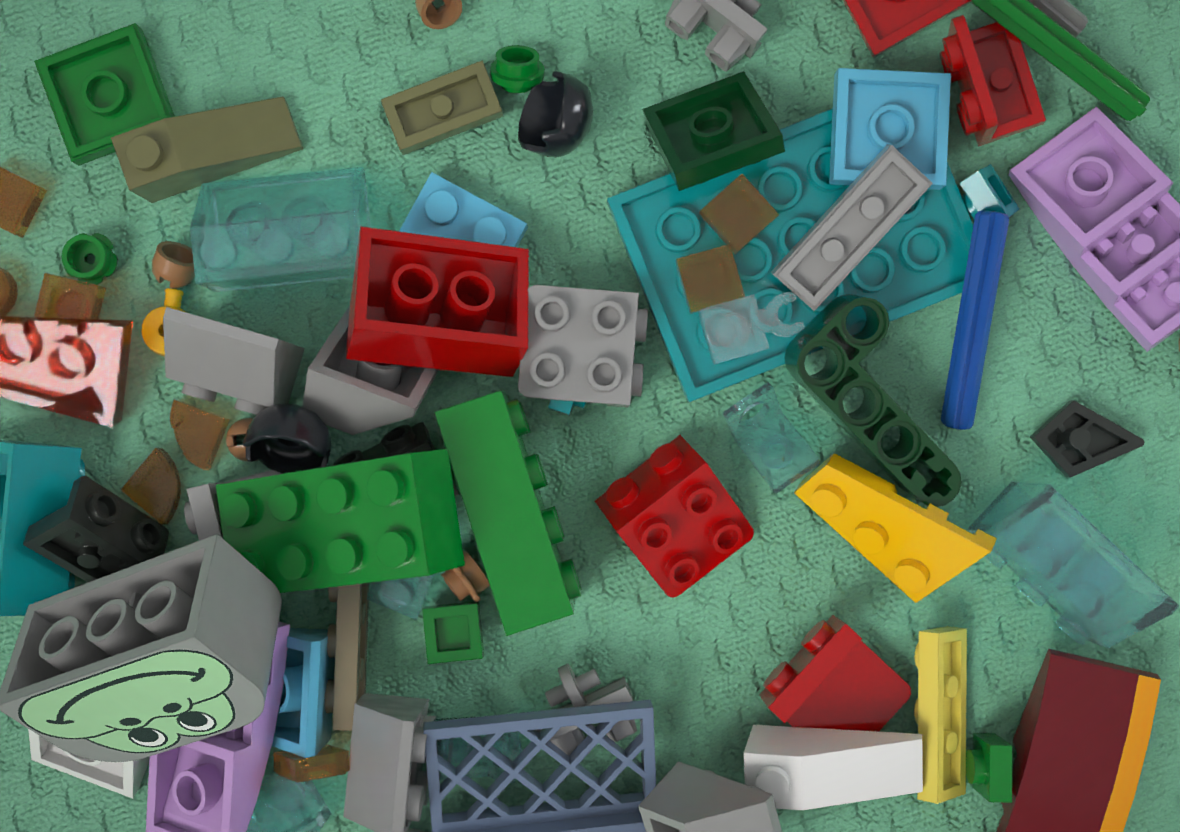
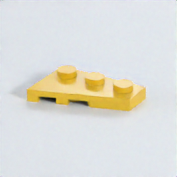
(897, 536)

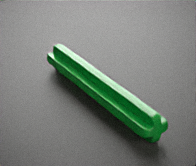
(1068, 55)

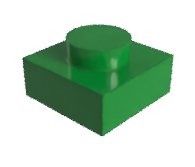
(453, 632)
(990, 767)

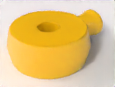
(152, 325)

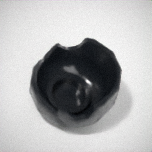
(556, 116)
(288, 439)

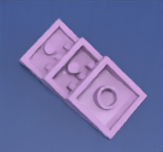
(1110, 221)
(219, 778)

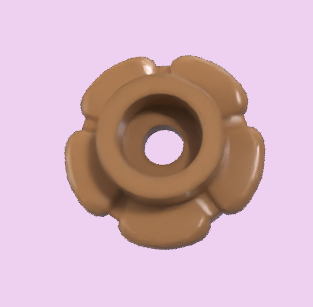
(466, 579)

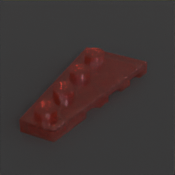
(66, 365)

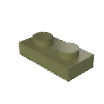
(442, 107)

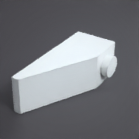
(831, 766)

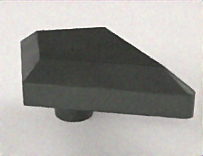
(1082, 439)

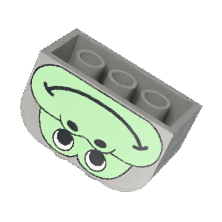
(147, 655)

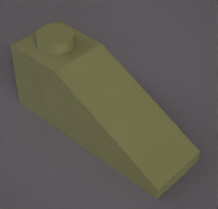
(204, 147)

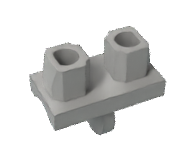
(732, 21)
(570, 737)

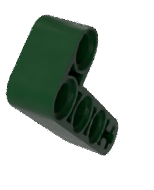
(878, 409)

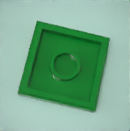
(103, 91)

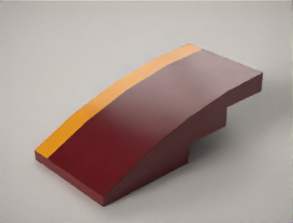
(1080, 746)

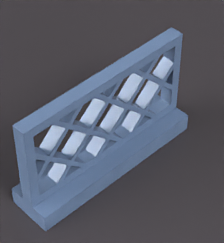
(587, 814)

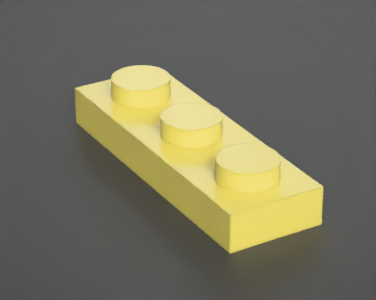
(942, 711)

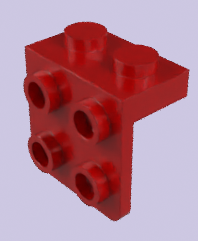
(993, 81)
(675, 516)
(835, 683)

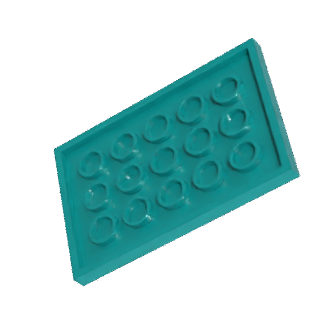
(906, 271)

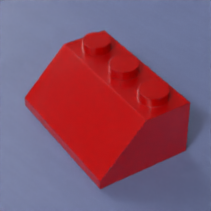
(438, 303)

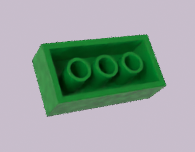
(507, 511)
(347, 522)

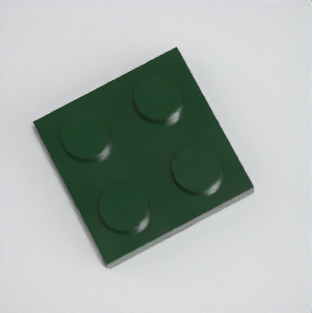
(713, 130)

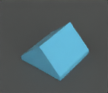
(302, 720)

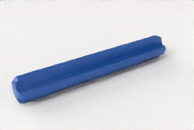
(974, 319)

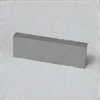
(851, 227)

